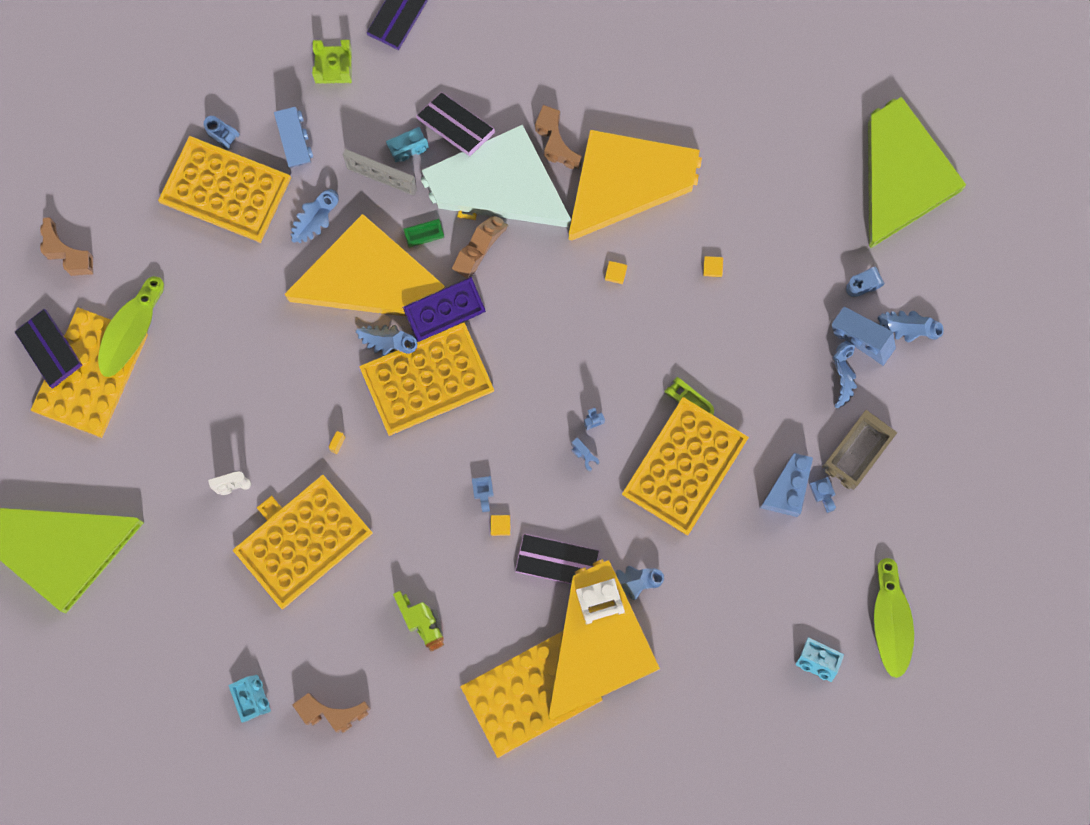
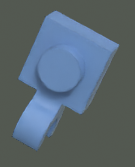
(593, 419)
(581, 450)
(482, 490)
(823, 492)

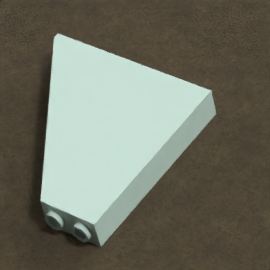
(498, 180)

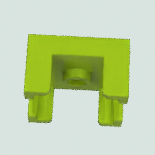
(332, 63)

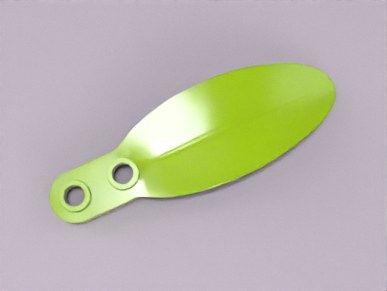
(128, 328)
(893, 621)

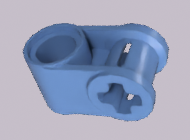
(222, 133)
(867, 281)

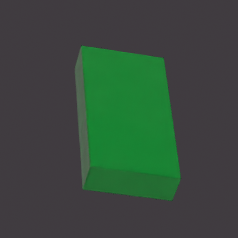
(423, 233)

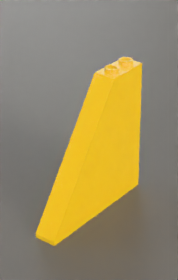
(628, 177)
(364, 274)
(599, 654)

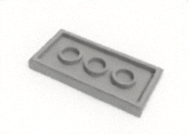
(380, 172)

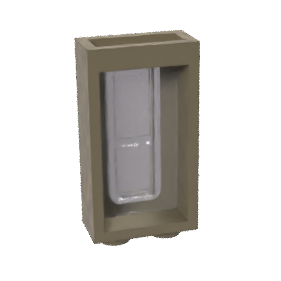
(859, 450)

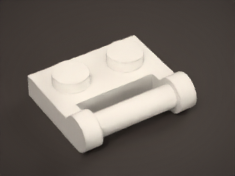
(226, 483)
(597, 595)

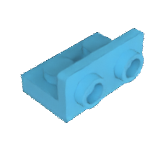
(407, 145)
(820, 660)
(249, 698)

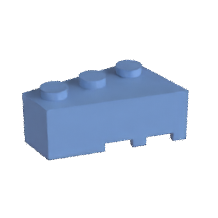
(293, 137)
(864, 335)
(790, 488)

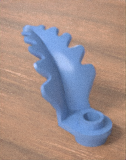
(315, 216)
(911, 325)
(386, 339)
(844, 351)
(636, 580)

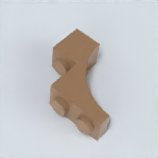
(555, 150)
(480, 243)
(75, 262)
(340, 719)

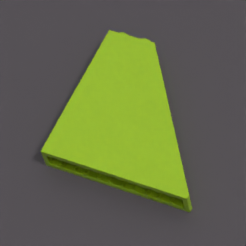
(904, 171)
(61, 550)

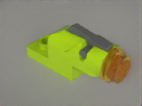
(423, 619)

